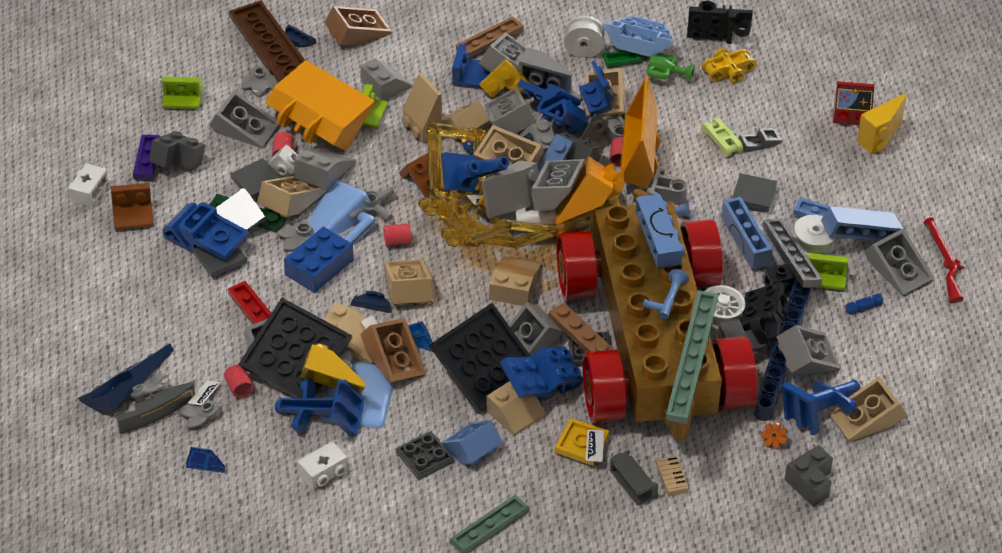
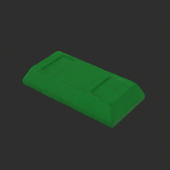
(620, 58)

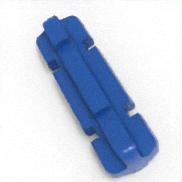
(864, 303)

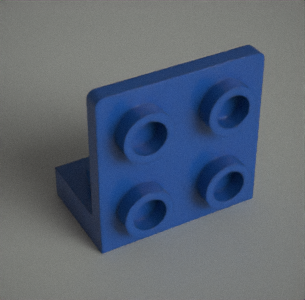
(467, 71)
(596, 93)

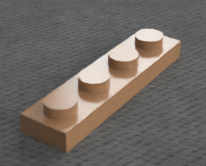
(482, 40)
(577, 329)

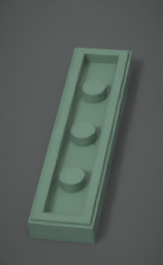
(489, 525)

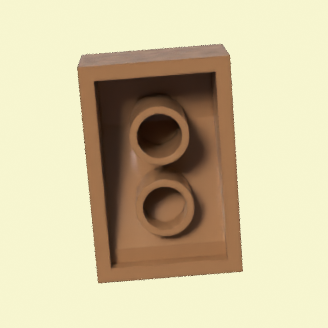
(355, 25)
(393, 350)

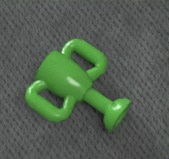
(663, 65)

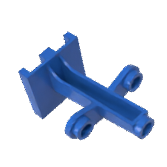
(463, 171)
(805, 406)
(343, 409)

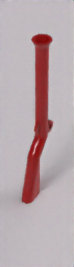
(954, 265)

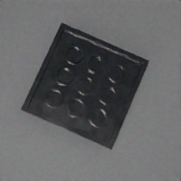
(284, 343)
(474, 354)

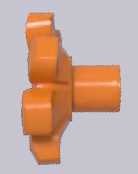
(774, 435)

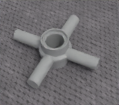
(374, 207)

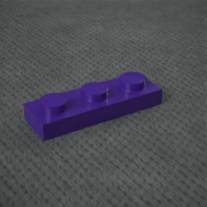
(143, 168)

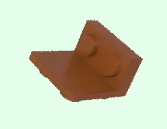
(419, 172)
(132, 206)

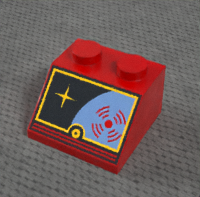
(852, 101)

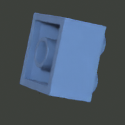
(473, 442)

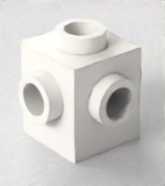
(284, 161)

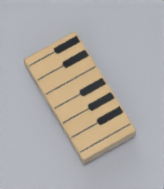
(672, 476)

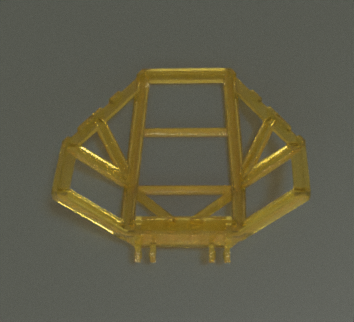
(461, 227)

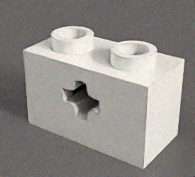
(88, 185)
(322, 465)

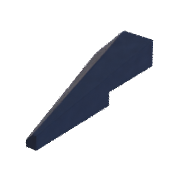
(112, 392)

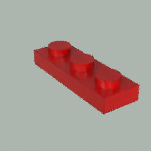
(249, 302)

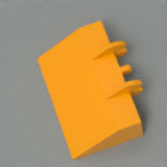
(320, 105)
(640, 138)
(590, 190)

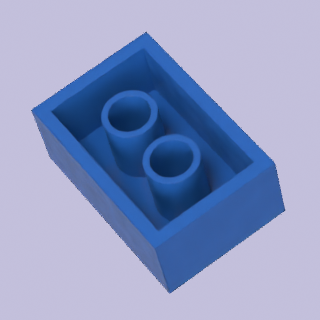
(318, 259)

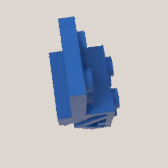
(557, 106)
(204, 228)
(543, 373)

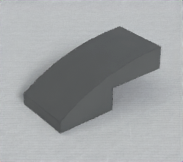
(763, 139)

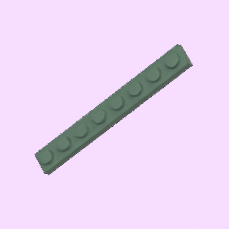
(692, 357)

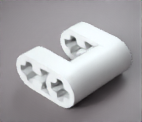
(536, 216)

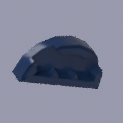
(298, 37)
(372, 300)

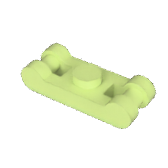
(722, 137)

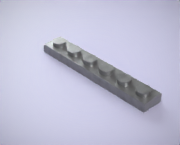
(792, 253)

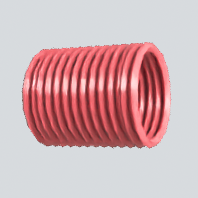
(281, 140)
(616, 151)
(397, 234)
(238, 381)

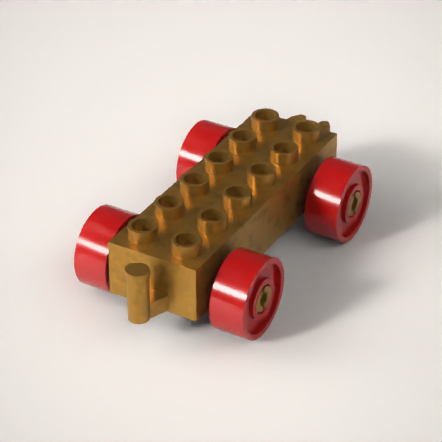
(646, 344)

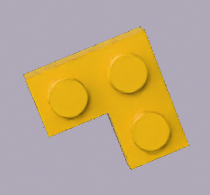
(502, 76)

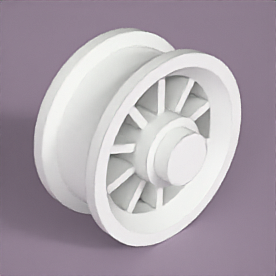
(584, 36)
(813, 236)
(729, 305)

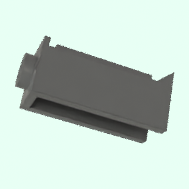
(632, 478)

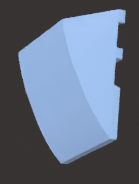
(639, 35)

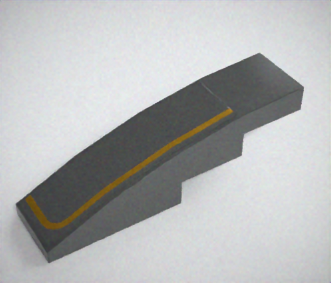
(152, 410)

